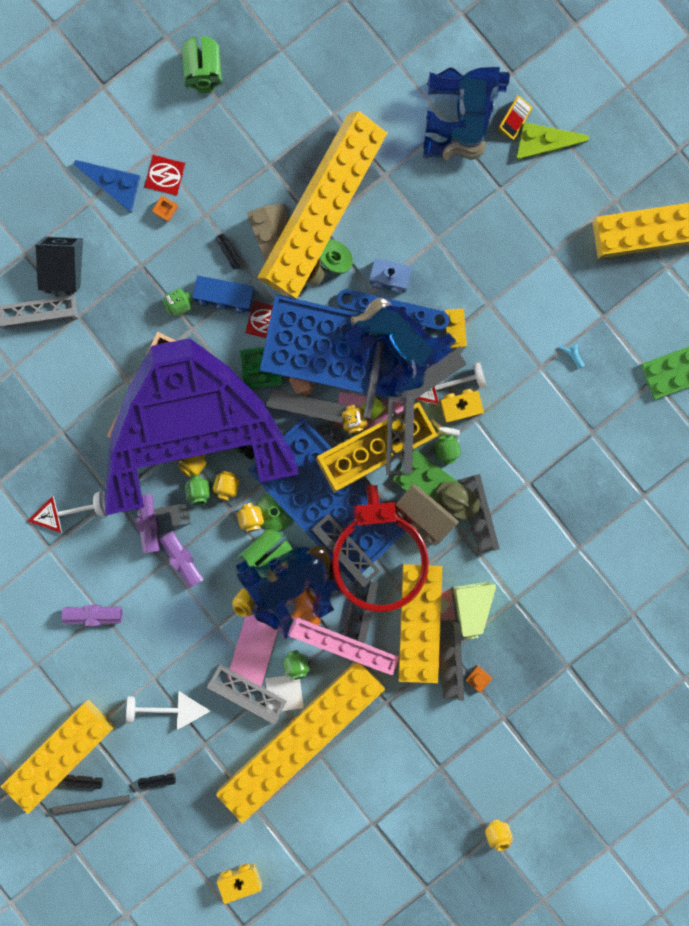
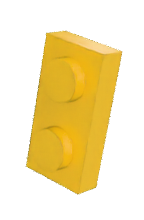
(457, 327)

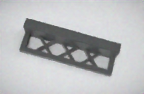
(438, 372)
(306, 406)
(407, 441)
(179, 513)
(481, 522)
(342, 557)
(371, 594)
(451, 659)

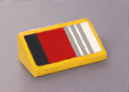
(515, 118)

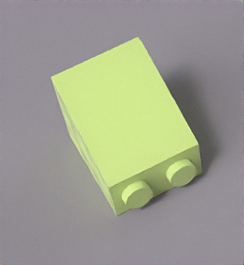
(473, 607)

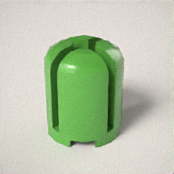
(210, 75)
(262, 546)

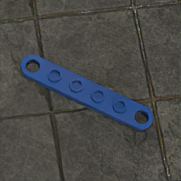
(420, 314)

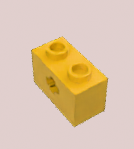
(472, 408)
(233, 891)

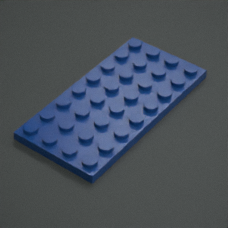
(307, 346)
(310, 499)

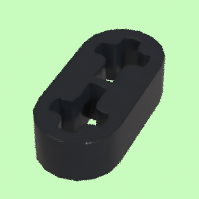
(336, 433)

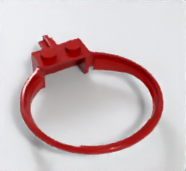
(374, 514)

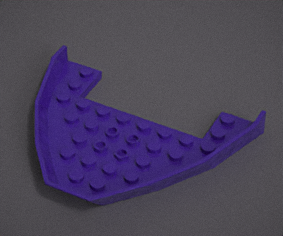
(184, 408)

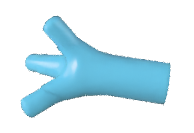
(573, 353)

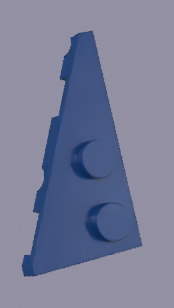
(117, 183)

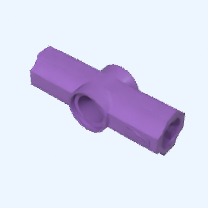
(148, 525)
(181, 559)
(92, 615)

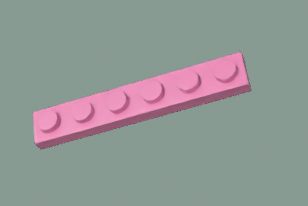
(343, 646)

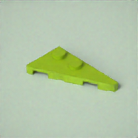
(540, 139)

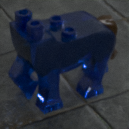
(285, 580)

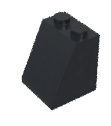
(59, 264)

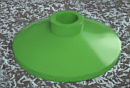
(336, 257)
(272, 522)

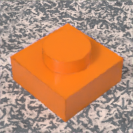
(165, 208)
(478, 679)

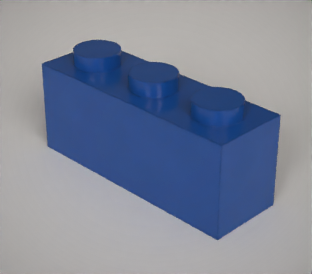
(223, 294)

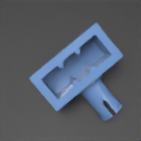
(390, 275)

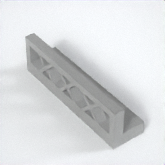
(38, 318)
(244, 701)

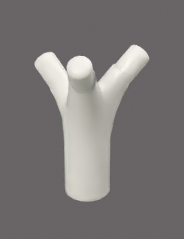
(445, 430)

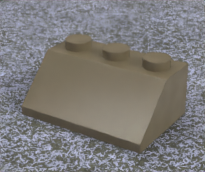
(268, 225)
(425, 515)

